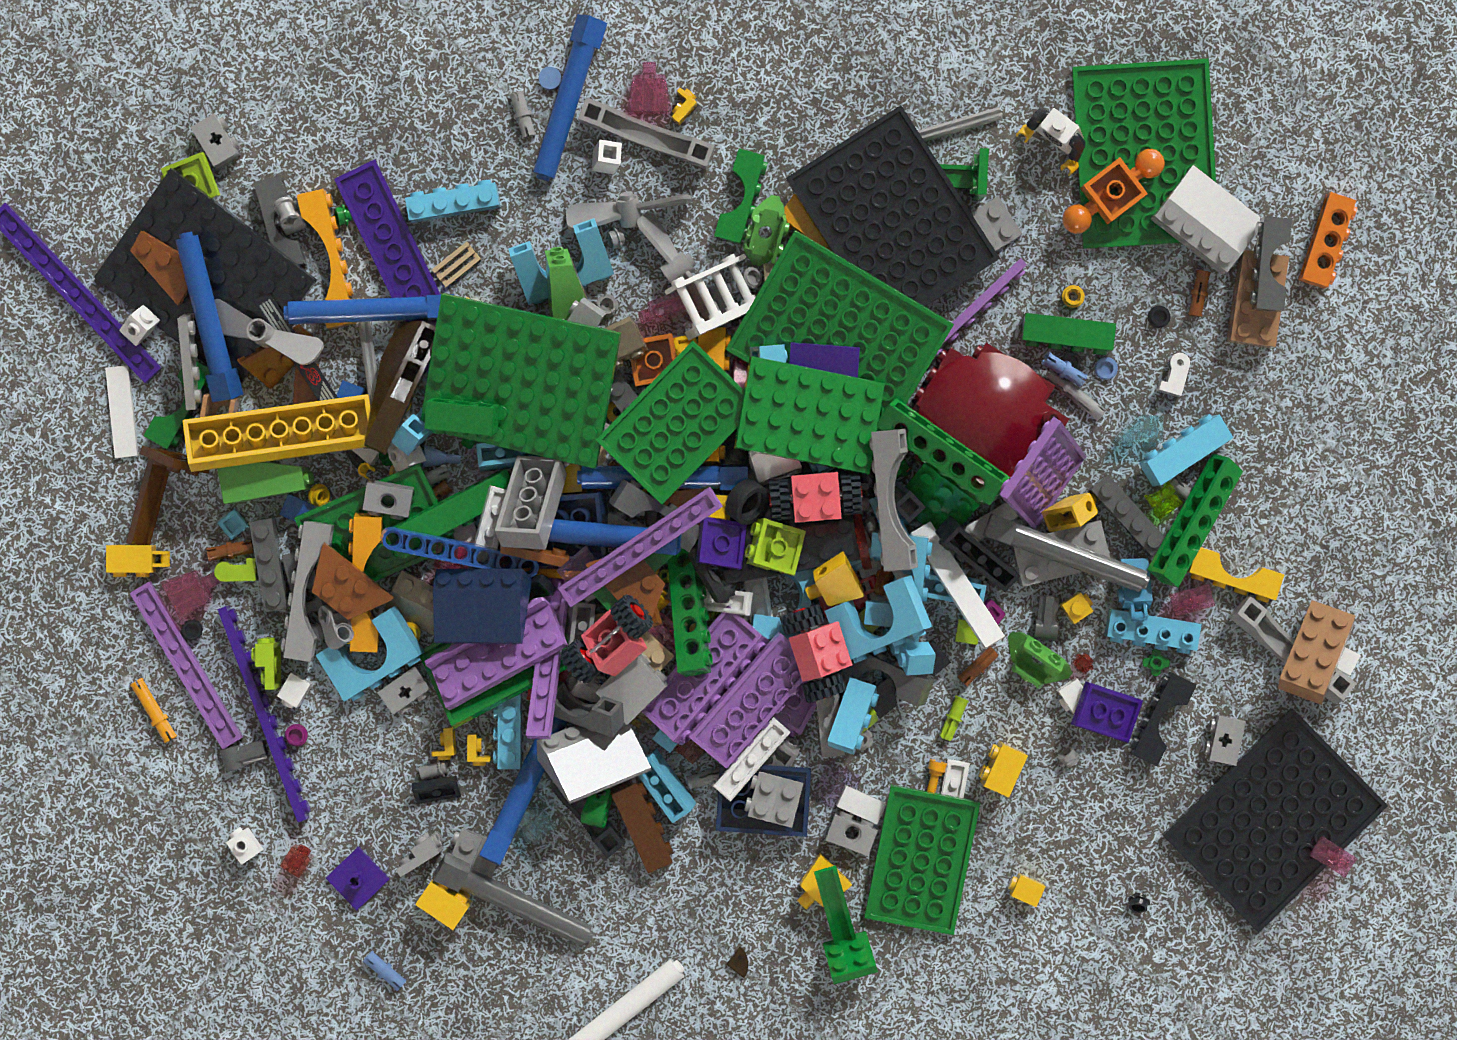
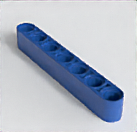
(449, 547)

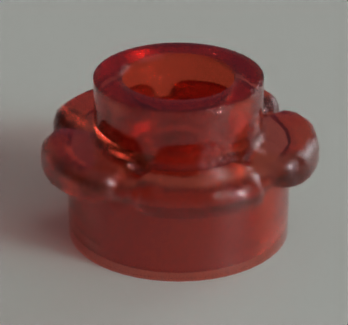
(1085, 662)

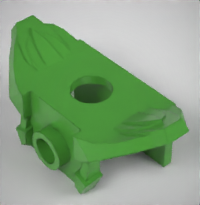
(769, 214)
(1051, 669)

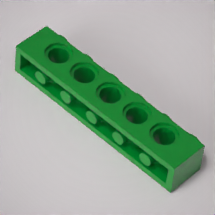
(955, 452)
(1195, 520)
(702, 660)

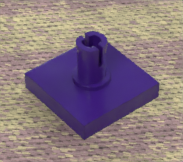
(721, 543)
(357, 878)

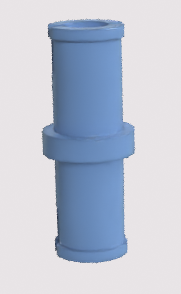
(1064, 369)
(384, 970)

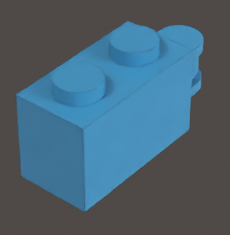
(1136, 600)

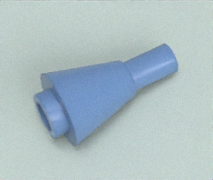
(437, 457)

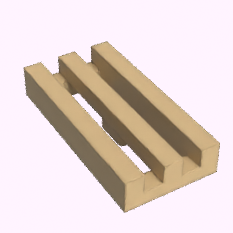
(441, 276)

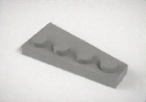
(188, 358)

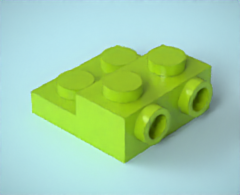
(197, 171)
(775, 546)
(268, 655)

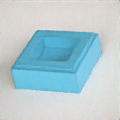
(233, 524)

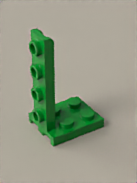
(971, 177)
(848, 953)

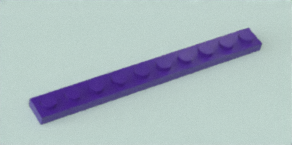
(76, 293)
(268, 722)

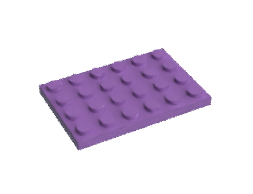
(1043, 473)

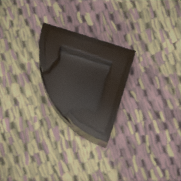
(739, 962)

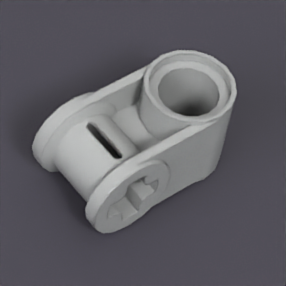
(289, 215)
(335, 626)

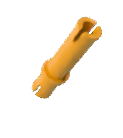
(153, 710)

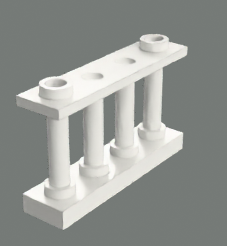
(716, 318)

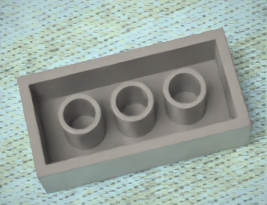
(530, 502)
(1038, 569)

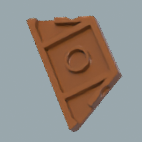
(638, 582)
(345, 585)

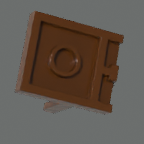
(152, 489)

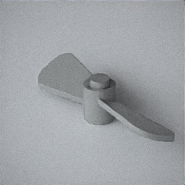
(625, 208)
(677, 264)
(298, 347)

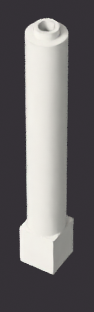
(632, 1002)

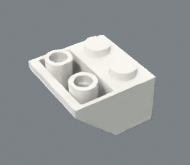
(771, 467)

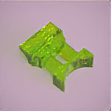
(1163, 508)

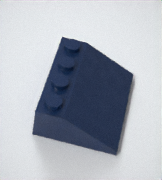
(583, 507)
(480, 605)
(733, 818)

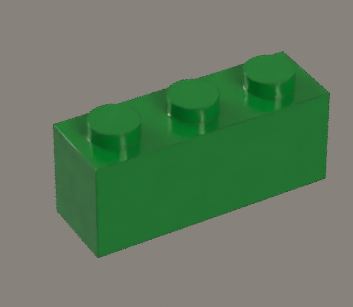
(461, 417)

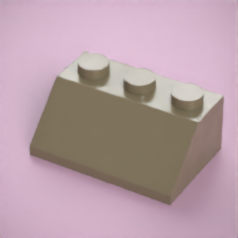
(631, 343)
(414, 600)

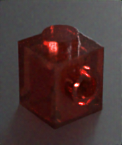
(297, 860)

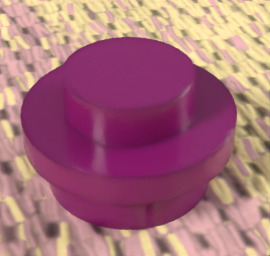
(296, 735)

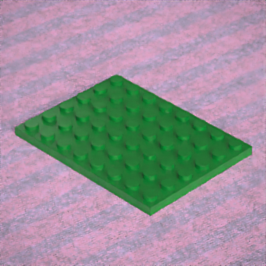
(1136, 110)
(832, 302)
(539, 369)

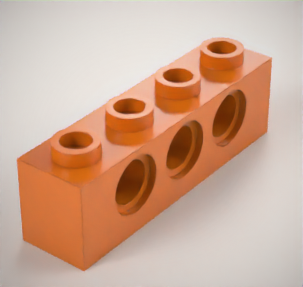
(1346, 210)

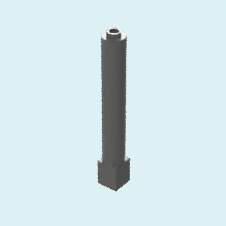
(1066, 553)
(458, 875)

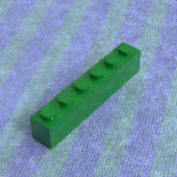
(451, 512)

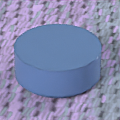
(550, 78)
(1106, 368)

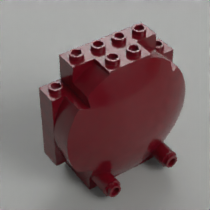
(987, 404)

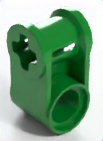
(597, 809)

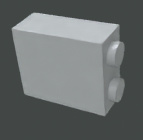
(634, 686)

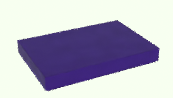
(827, 358)
(1106, 712)

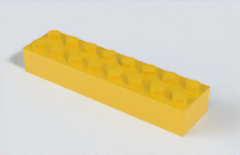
(276, 433)

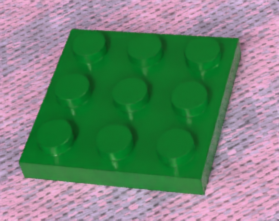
(940, 497)

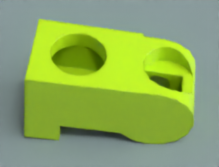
(243, 572)

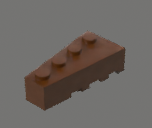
(642, 825)

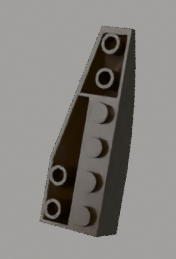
(398, 380)

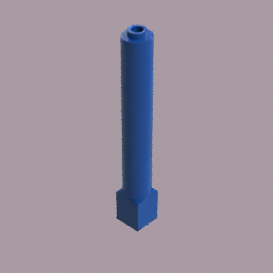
(586, 37)
(362, 310)
(223, 379)
(717, 477)
(603, 535)
(516, 803)

